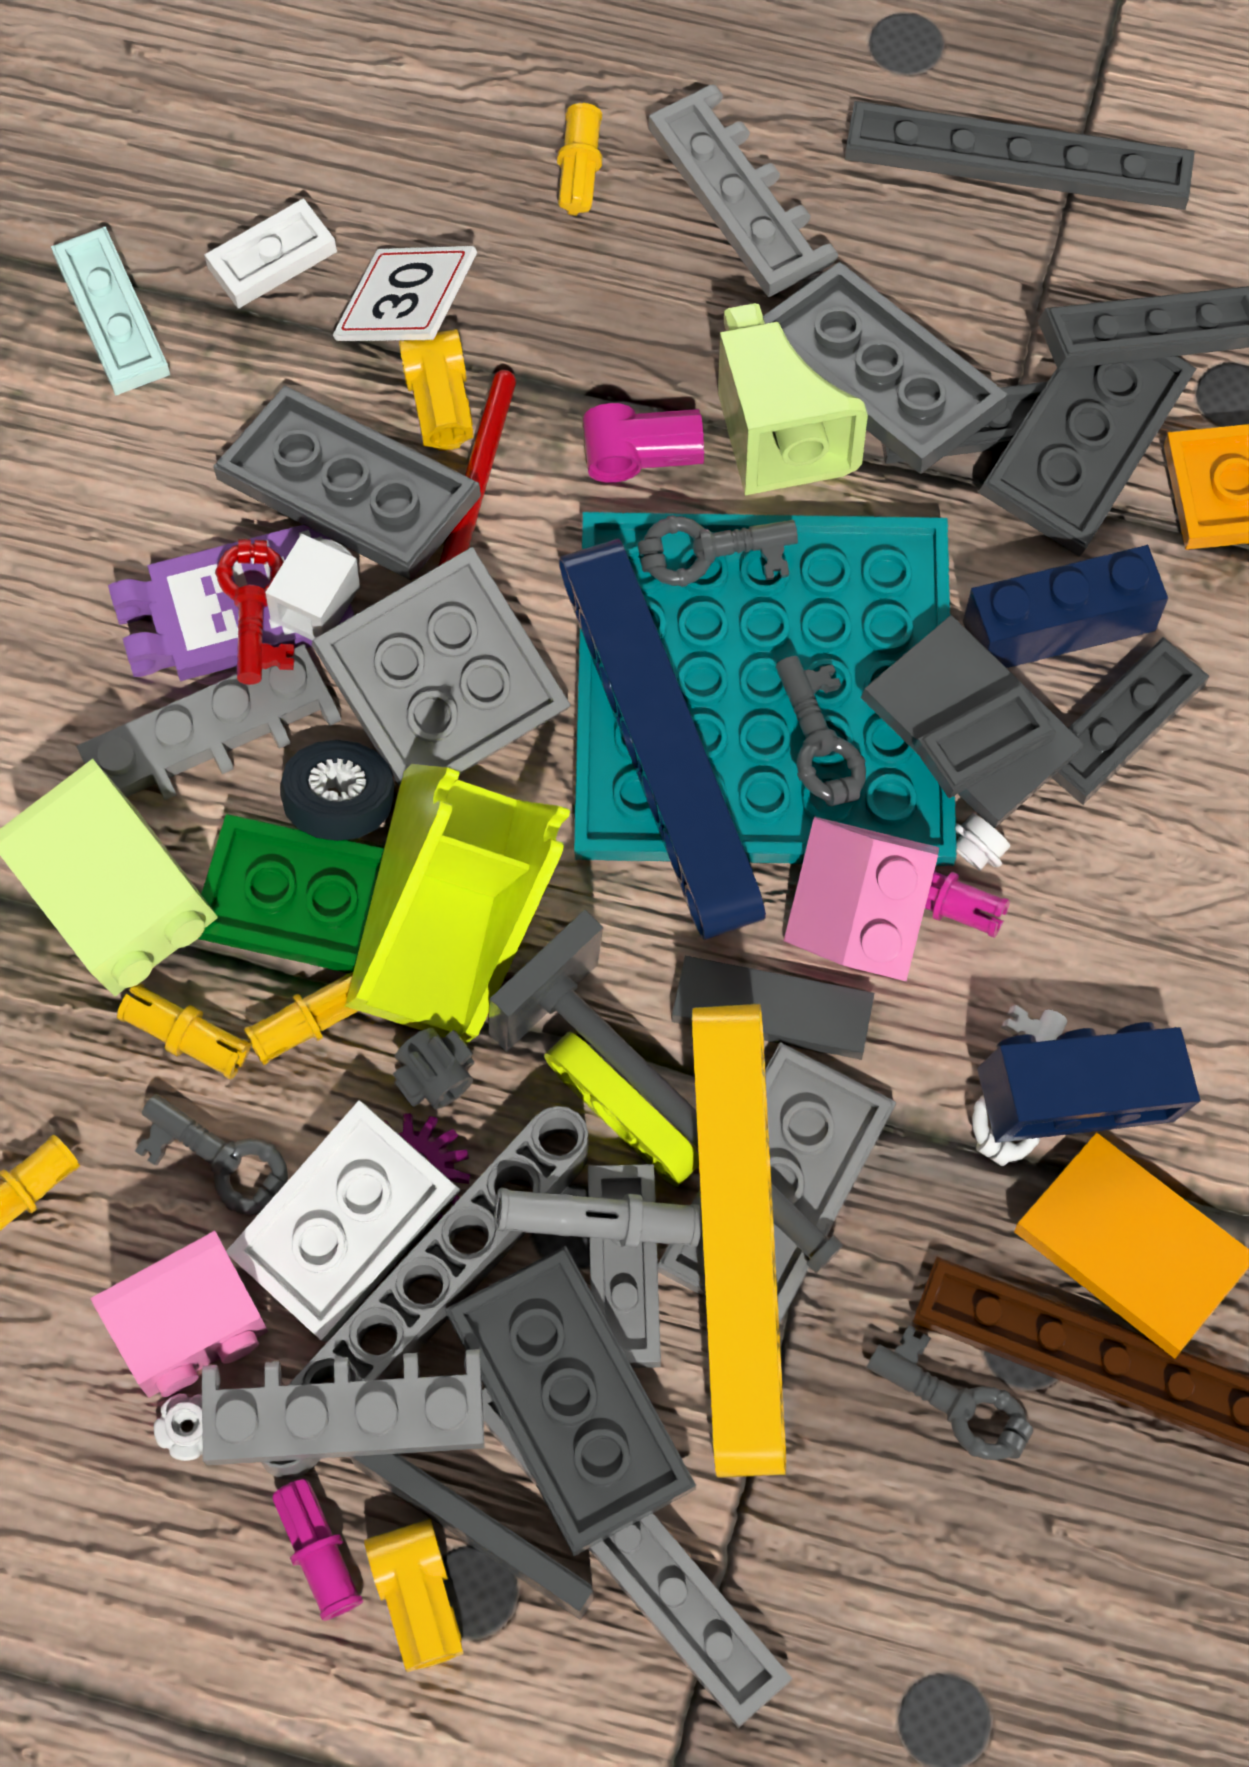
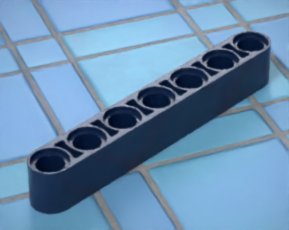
(662, 740)

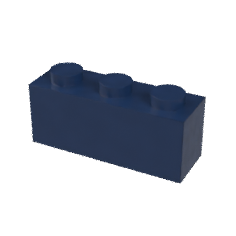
(1068, 607)
(1087, 1082)

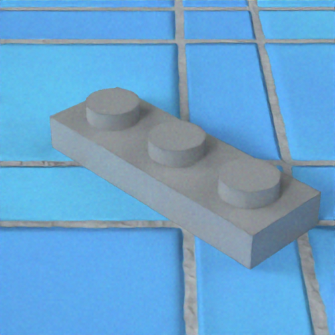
(626, 1277)

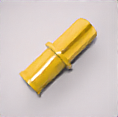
(579, 158)
(300, 1020)
(34, 1178)

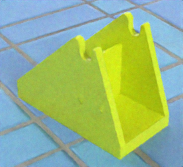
(451, 901)

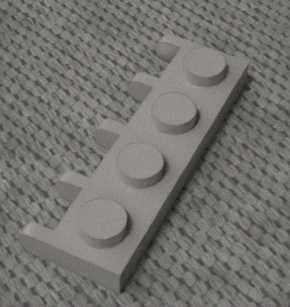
(737, 193)
(209, 726)
(342, 1415)

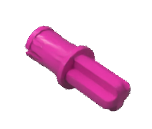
(963, 904)
(316, 1549)

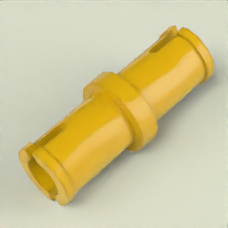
(184, 1030)

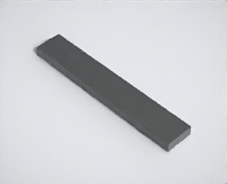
(1020, 155)

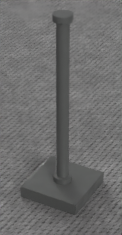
(550, 986)

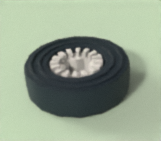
(352, 771)

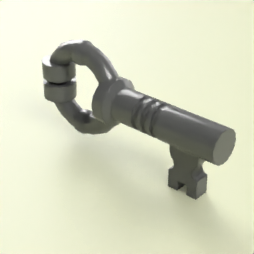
(707, 546)
(819, 739)
(224, 1157)
(958, 1404)

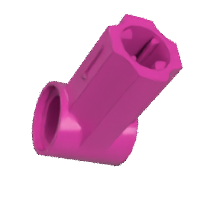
(625, 442)

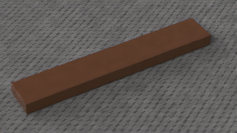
(1086, 1353)

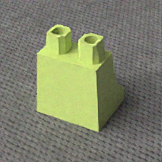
(779, 412)

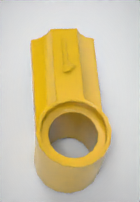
(436, 377)
(411, 1578)

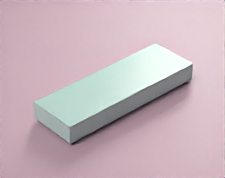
(110, 311)

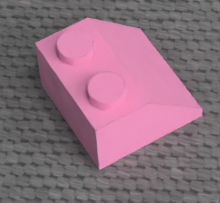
(861, 898)
(181, 1317)

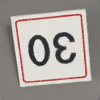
(405, 294)

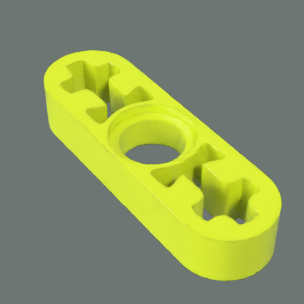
(622, 1109)

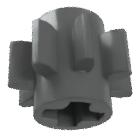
(433, 1068)

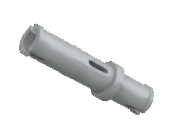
(603, 1218)

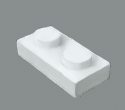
(270, 253)

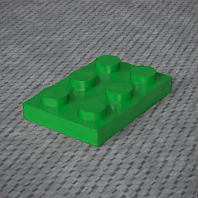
(290, 893)

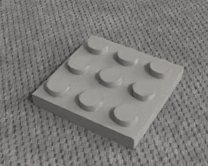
(441, 670)

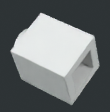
(313, 587)

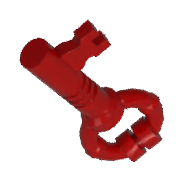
(251, 600)

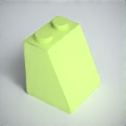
(104, 878)

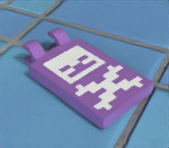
(192, 613)

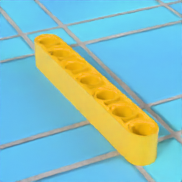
(738, 1241)

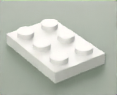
(342, 1221)

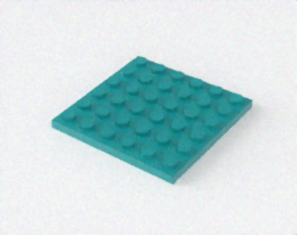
(853, 601)

